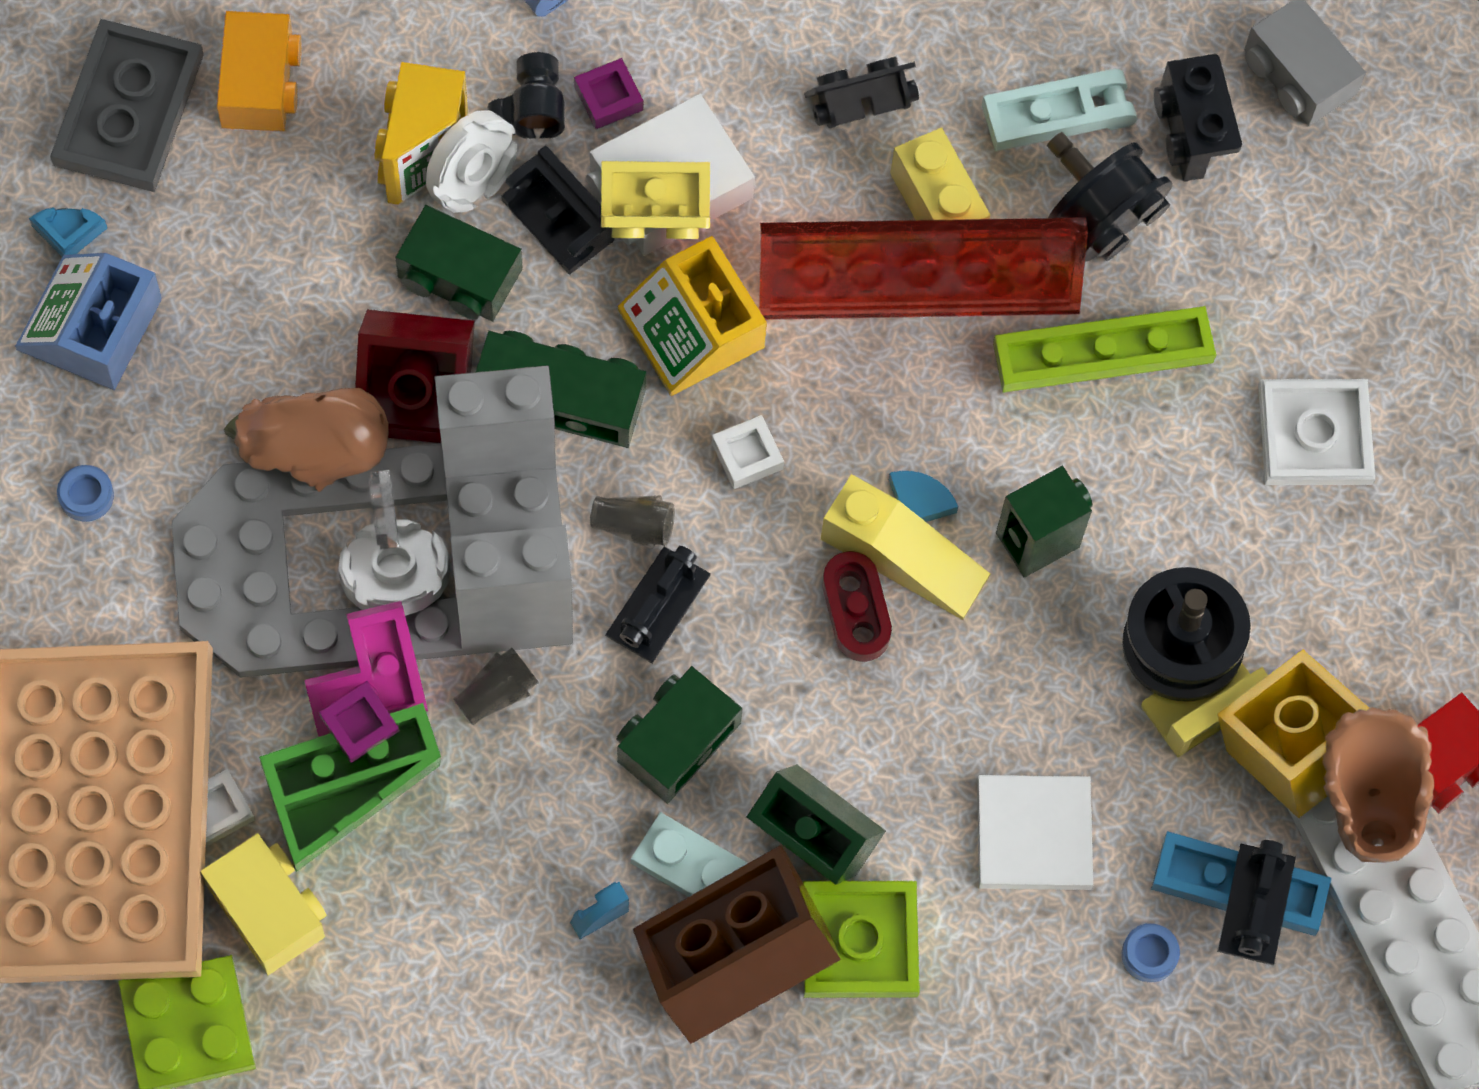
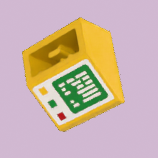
(420, 111)
(693, 316)

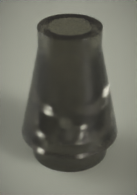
(635, 518)
(496, 686)

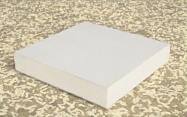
(1316, 432)
(1034, 832)

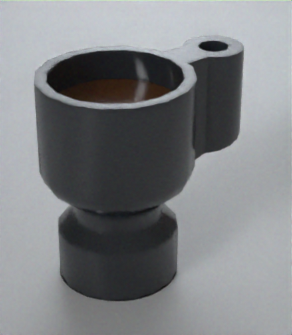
(537, 100)

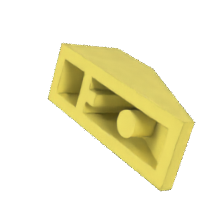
(903, 546)

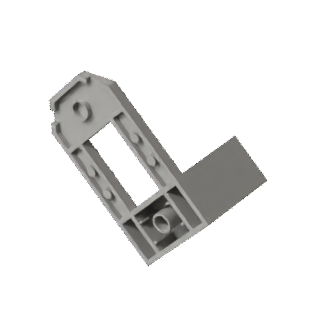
(503, 526)

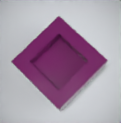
(608, 93)
(359, 721)

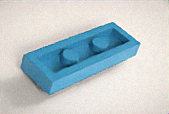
(1205, 876)

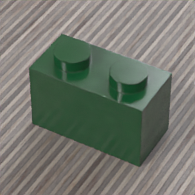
(458, 264)
(1044, 520)
(677, 733)
(816, 824)

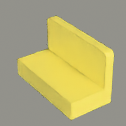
(1192, 722)

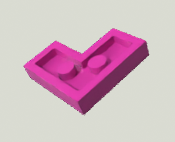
(384, 661)

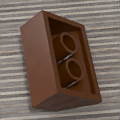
(735, 945)

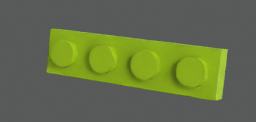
(1104, 349)

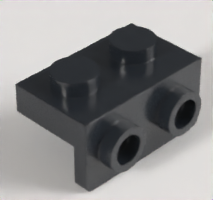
(1198, 114)

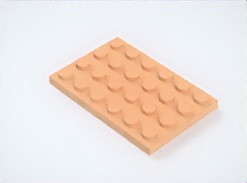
(103, 810)

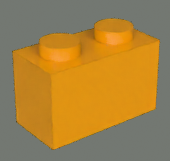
(256, 71)

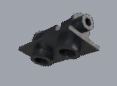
(842, 95)
(659, 603)
(1257, 902)

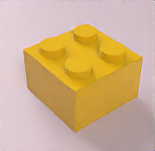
(1282, 729)

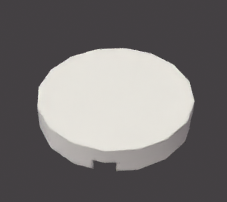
(471, 161)
(409, 574)

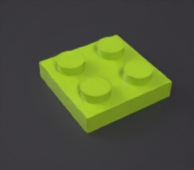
(874, 935)
(187, 1026)

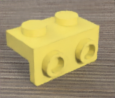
(655, 196)

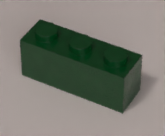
(588, 393)

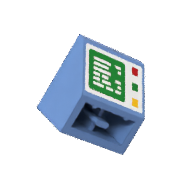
(92, 316)

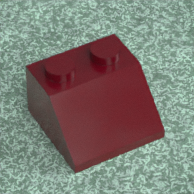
(399, 366)

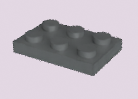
(127, 105)

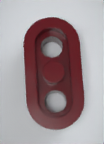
(856, 608)

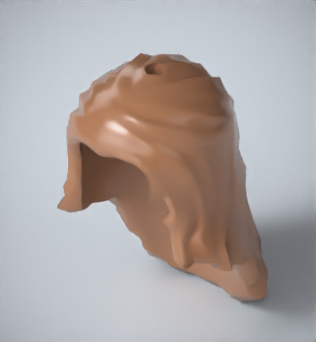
(314, 435)
(1379, 782)

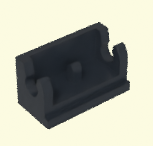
(557, 210)

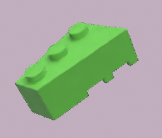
(327, 796)

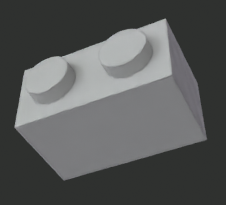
(1303, 62)

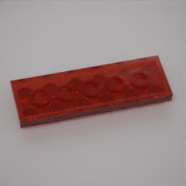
(921, 268)

